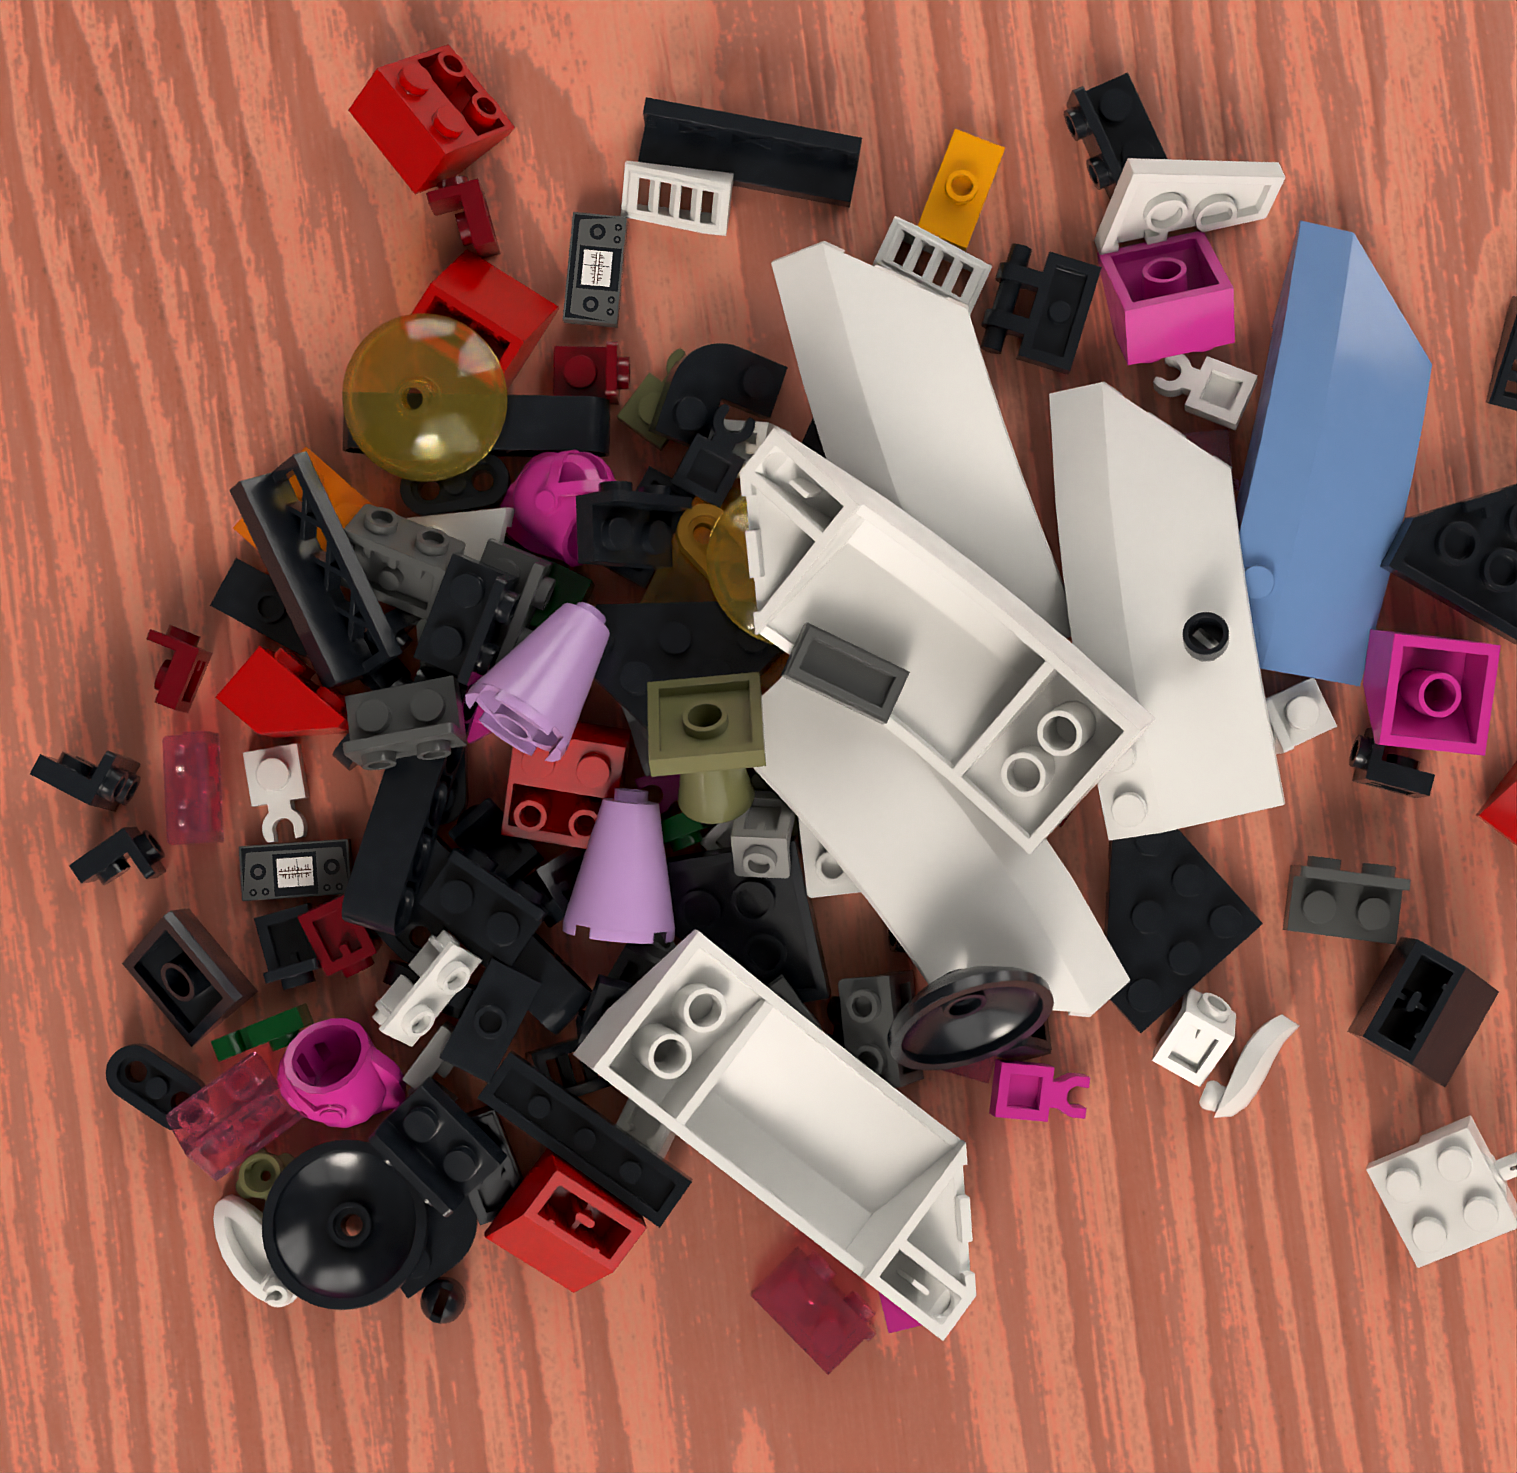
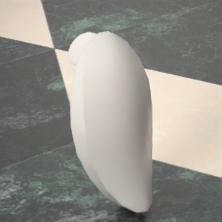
(1249, 1070)
(241, 1246)

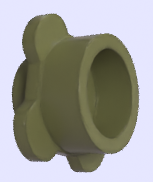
(250, 1174)

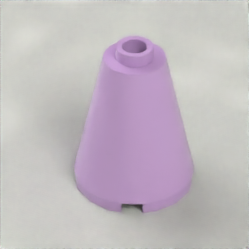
(544, 681)
(624, 874)

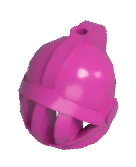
(547, 501)
(338, 1075)

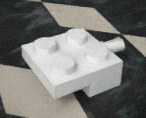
(1446, 1191)

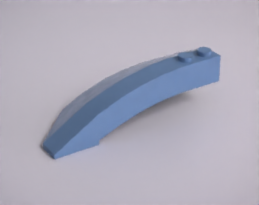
(1329, 459)

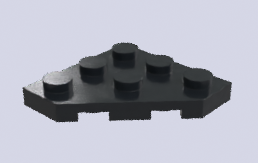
(1464, 557)
(671, 644)
(754, 920)
(1167, 921)

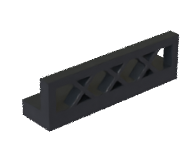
(758, 151)
(310, 577)
(585, 1138)

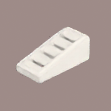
(699, 180)
(920, 239)

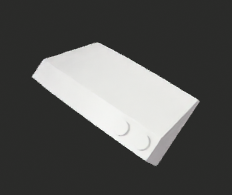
(915, 413)
(1142, 551)
(990, 683)
(931, 858)
(796, 1124)

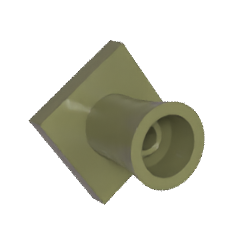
(709, 736)

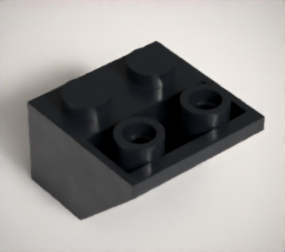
(1424, 1009)

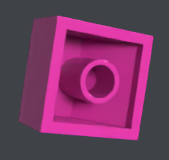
(1168, 298)
(1430, 691)

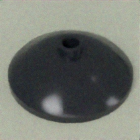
(969, 1017)
(308, 1232)

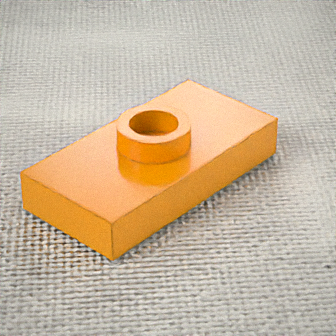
(961, 188)

